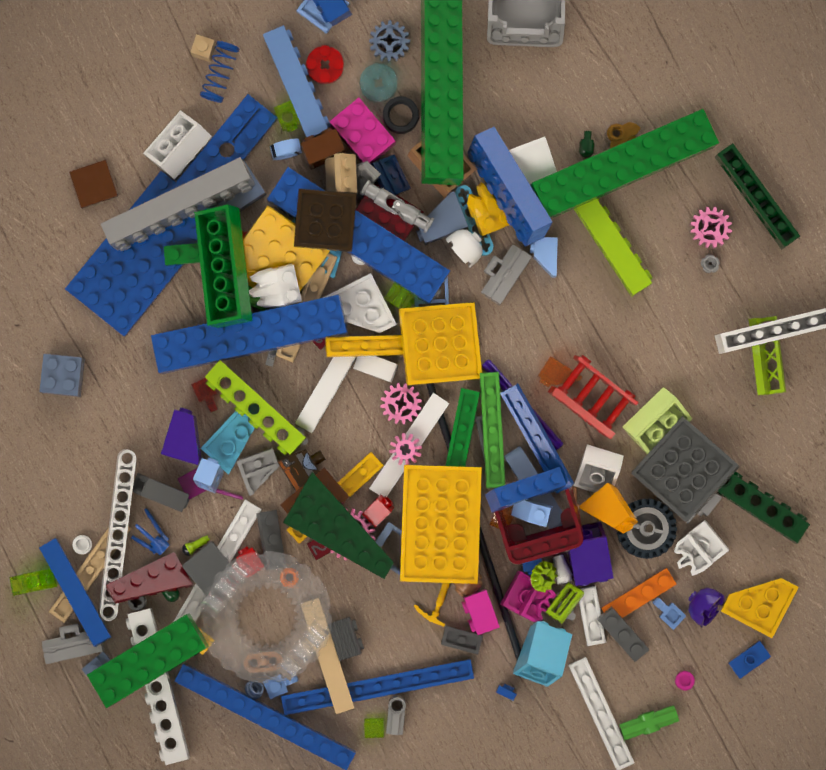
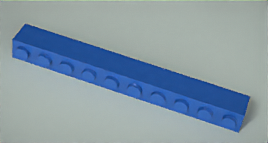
(265, 716)

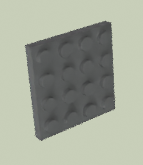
(685, 469)

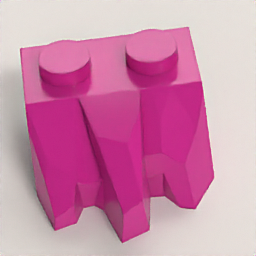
(525, 600)

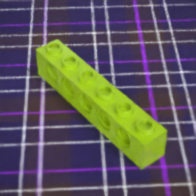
(220, 372)

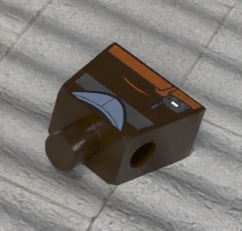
(299, 466)

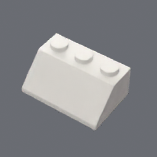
(177, 144)

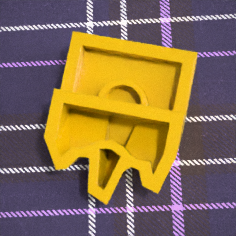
(486, 211)

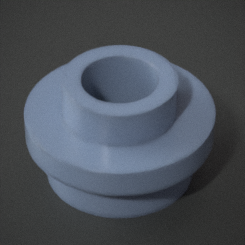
(254, 689)

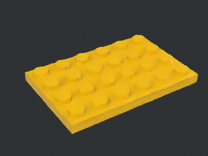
(440, 524)

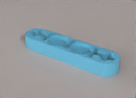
(471, 221)

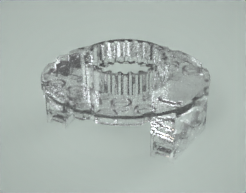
(243, 656)

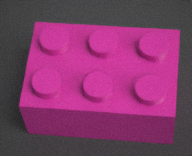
(362, 132)
(481, 612)

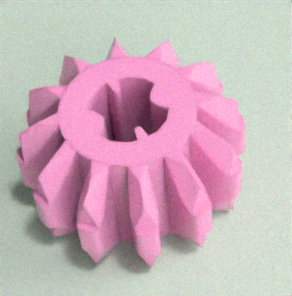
(399, 451)

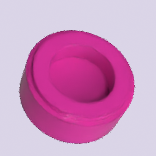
(684, 680)

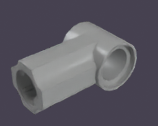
(395, 717)

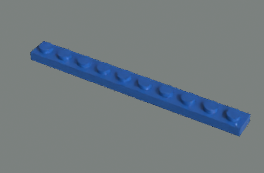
(381, 686)

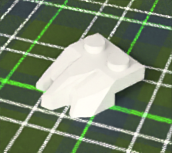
(276, 287)
(700, 548)

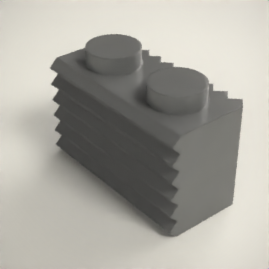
(345, 638)

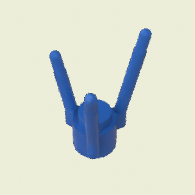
(159, 544)

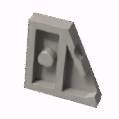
(257, 469)

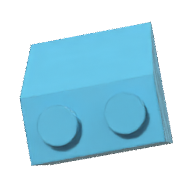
(543, 654)

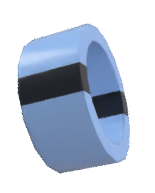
(285, 149)

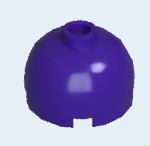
(704, 605)

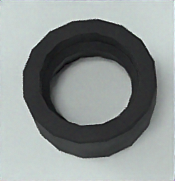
(400, 129)

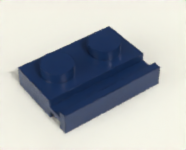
(391, 175)

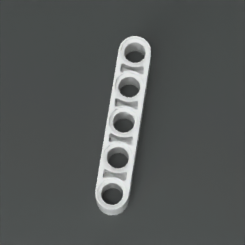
(324, 392)

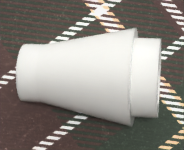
(563, 571)

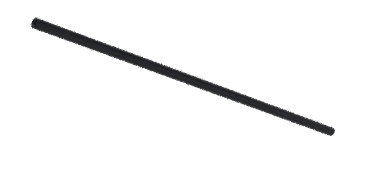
(484, 550)

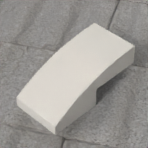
(376, 367)

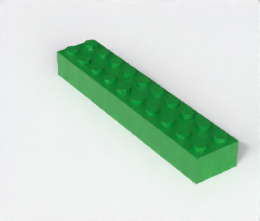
(441, 92)
(625, 164)

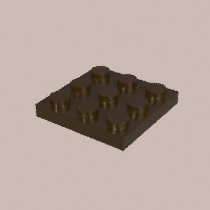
(325, 220)

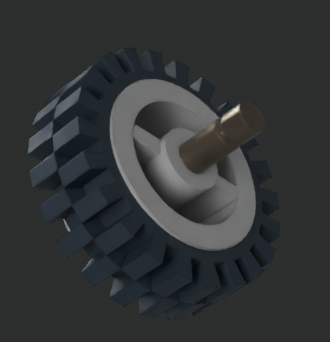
(652, 533)

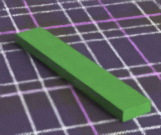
(492, 429)

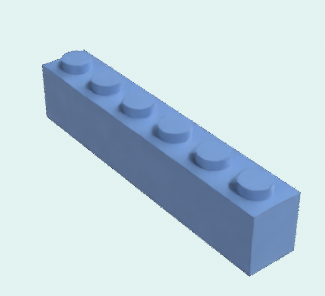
(295, 81)

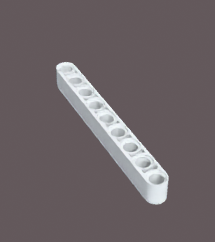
(117, 525)

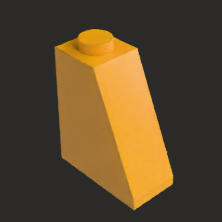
(610, 508)

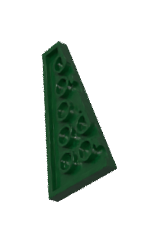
(330, 524)

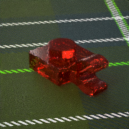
(205, 393)

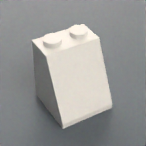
(534, 159)

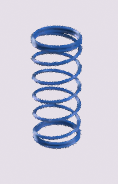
(212, 96)

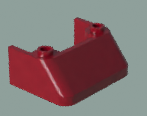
(544, 543)

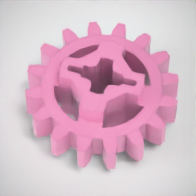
(716, 235)
(392, 401)

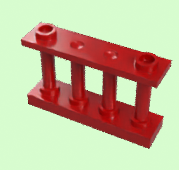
(575, 404)

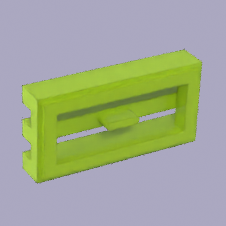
(550, 611)

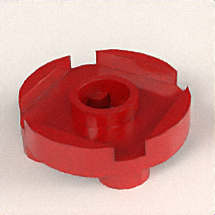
(325, 54)

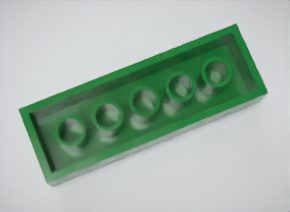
(223, 266)
(147, 660)

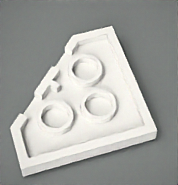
(365, 305)

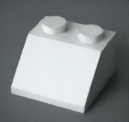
(598, 468)

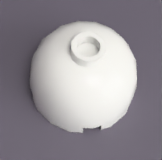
(466, 246)

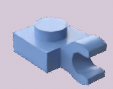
(670, 614)
(278, 688)

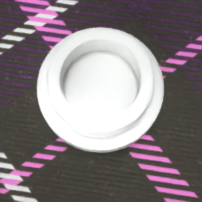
(82, 544)

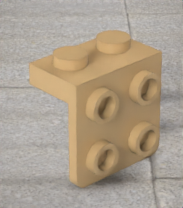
(341, 173)

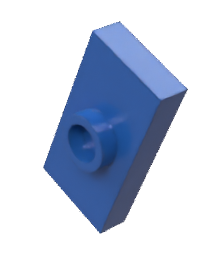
(749, 659)

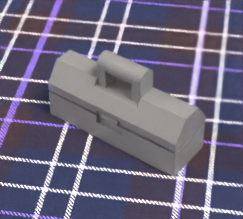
(503, 281)
(63, 649)

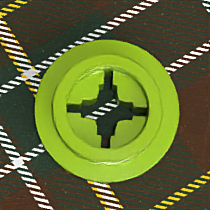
(538, 581)

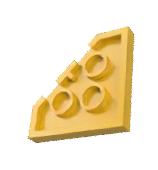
(761, 605)

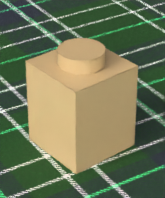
(203, 48)

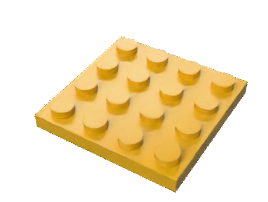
(272, 245)
(440, 343)

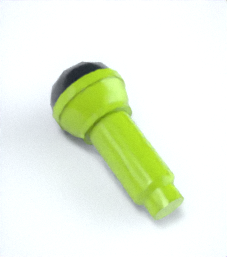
(189, 548)

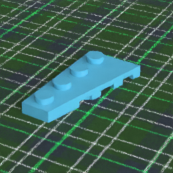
(230, 439)

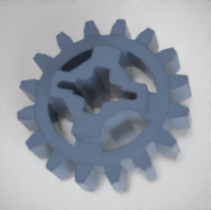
(397, 41)

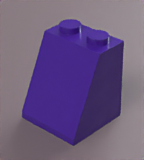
(183, 437)
(591, 559)

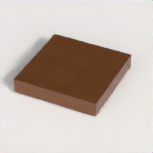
(93, 184)

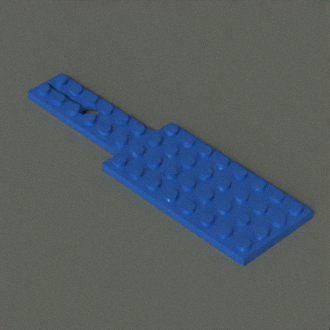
(126, 283)

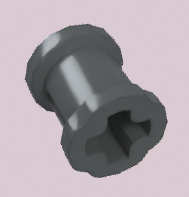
(132, 605)

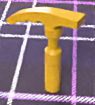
(439, 602)

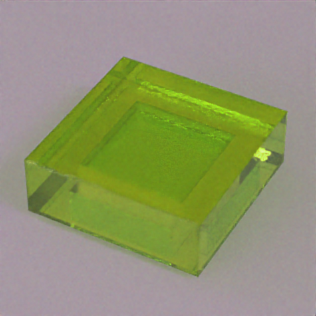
(374, 727)

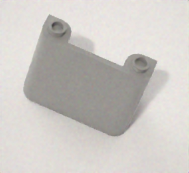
(526, 22)

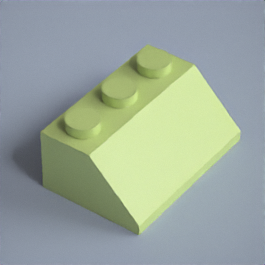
(655, 420)

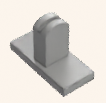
(271, 357)

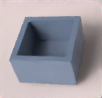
(62, 375)

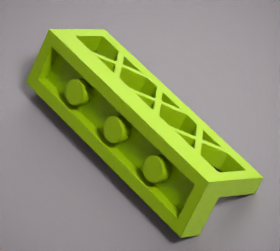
(761, 363)

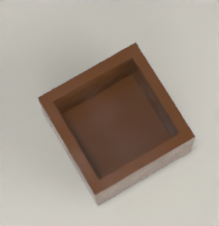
(322, 147)

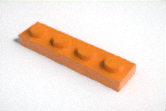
(642, 593)

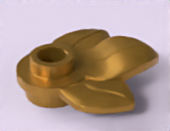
(627, 132)

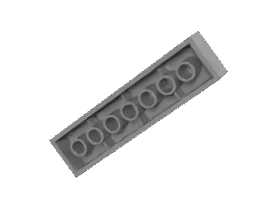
(178, 204)

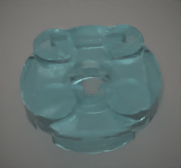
(380, 93)

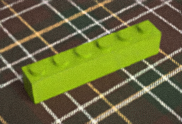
(614, 246)

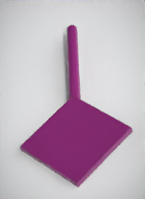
(189, 486)

